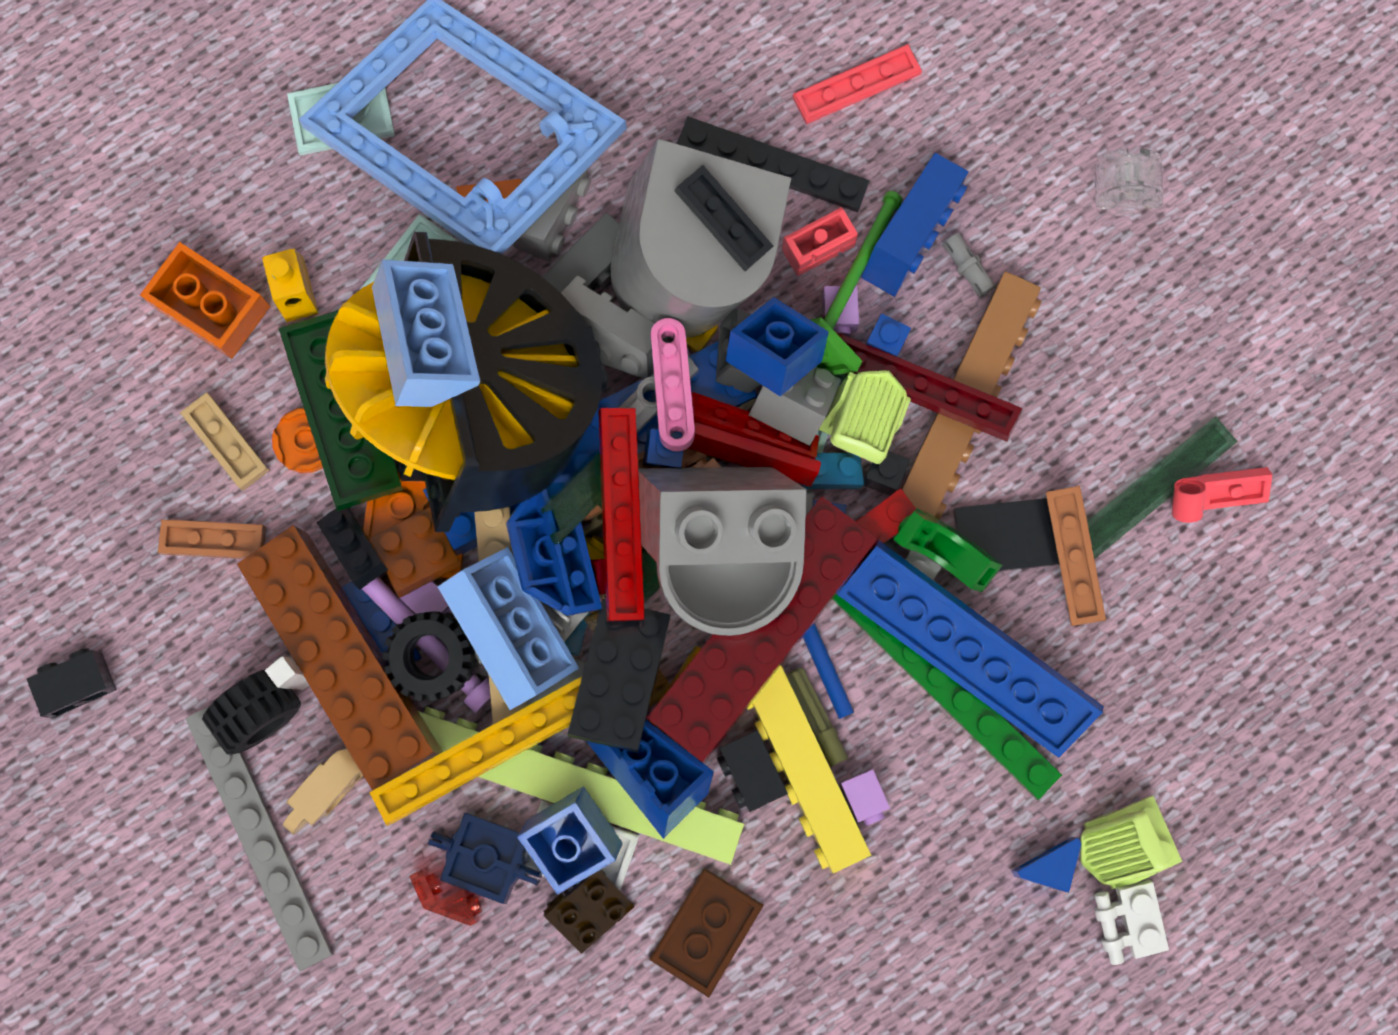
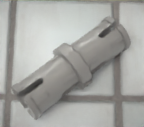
(969, 265)

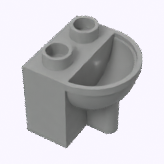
(724, 543)

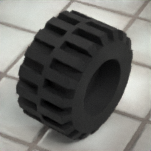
(402, 662)
(250, 712)

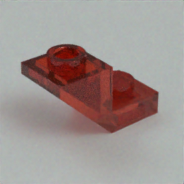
(458, 906)

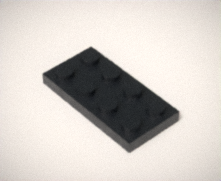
(619, 680)

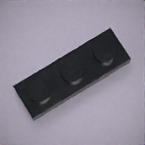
(723, 218)
(352, 547)

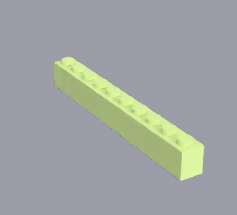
(557, 777)

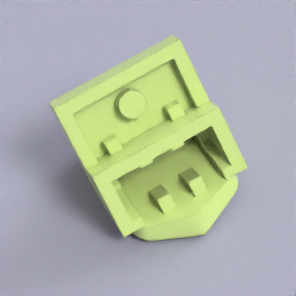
(866, 414)
(1128, 844)

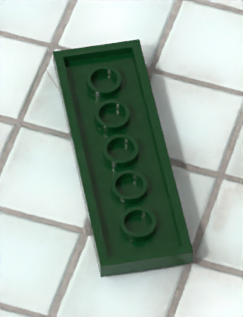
(351, 466)

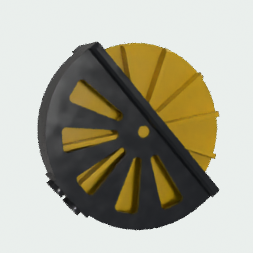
(508, 432)

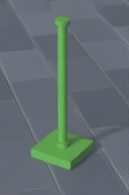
(838, 356)

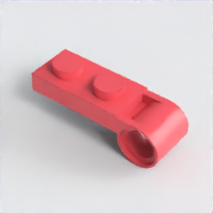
(1219, 490)

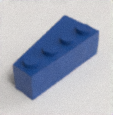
(915, 224)
(659, 778)

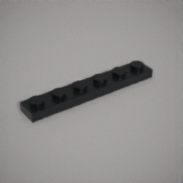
(805, 174)

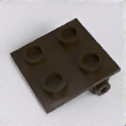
(587, 910)

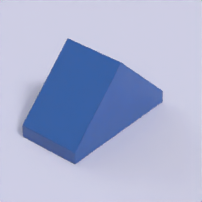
(1053, 867)

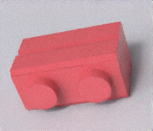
(819, 241)

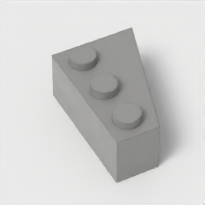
(545, 234)
(621, 335)

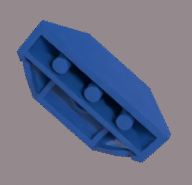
(550, 572)

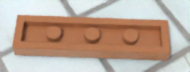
(1075, 556)

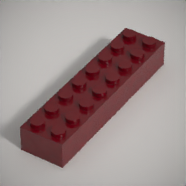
(737, 667)

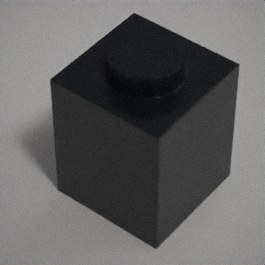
(887, 475)

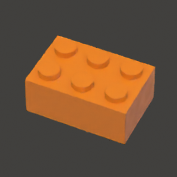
(205, 300)

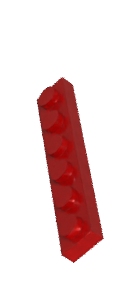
(621, 514)

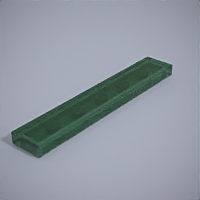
(1158, 485)

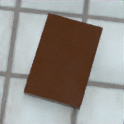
(706, 932)

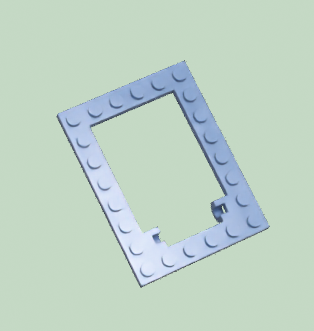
(580, 126)

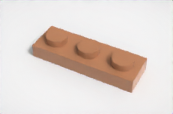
(210, 539)

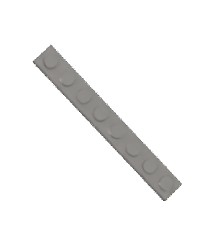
(263, 848)

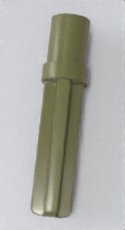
(817, 718)

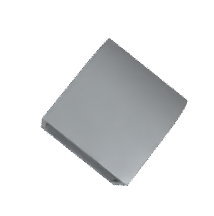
(667, 257)

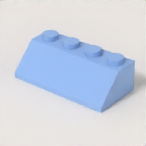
(424, 332)
(508, 628)

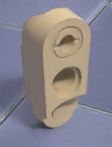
(322, 790)

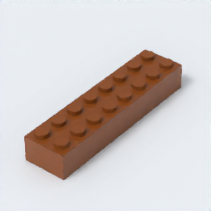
(338, 657)

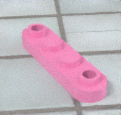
(672, 384)

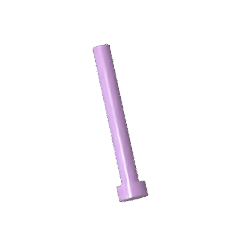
(477, 691)

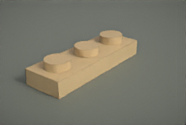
(224, 441)

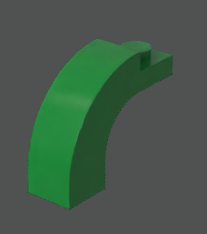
(947, 548)

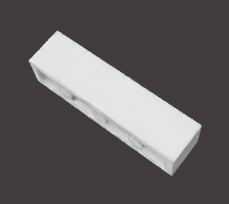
(287, 674)

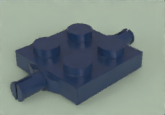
(484, 858)

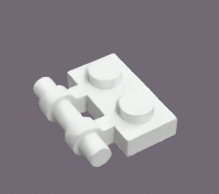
(1141, 921)

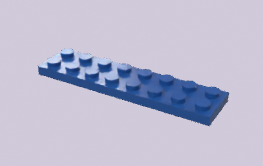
(970, 650)

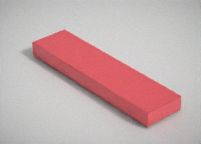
(857, 84)

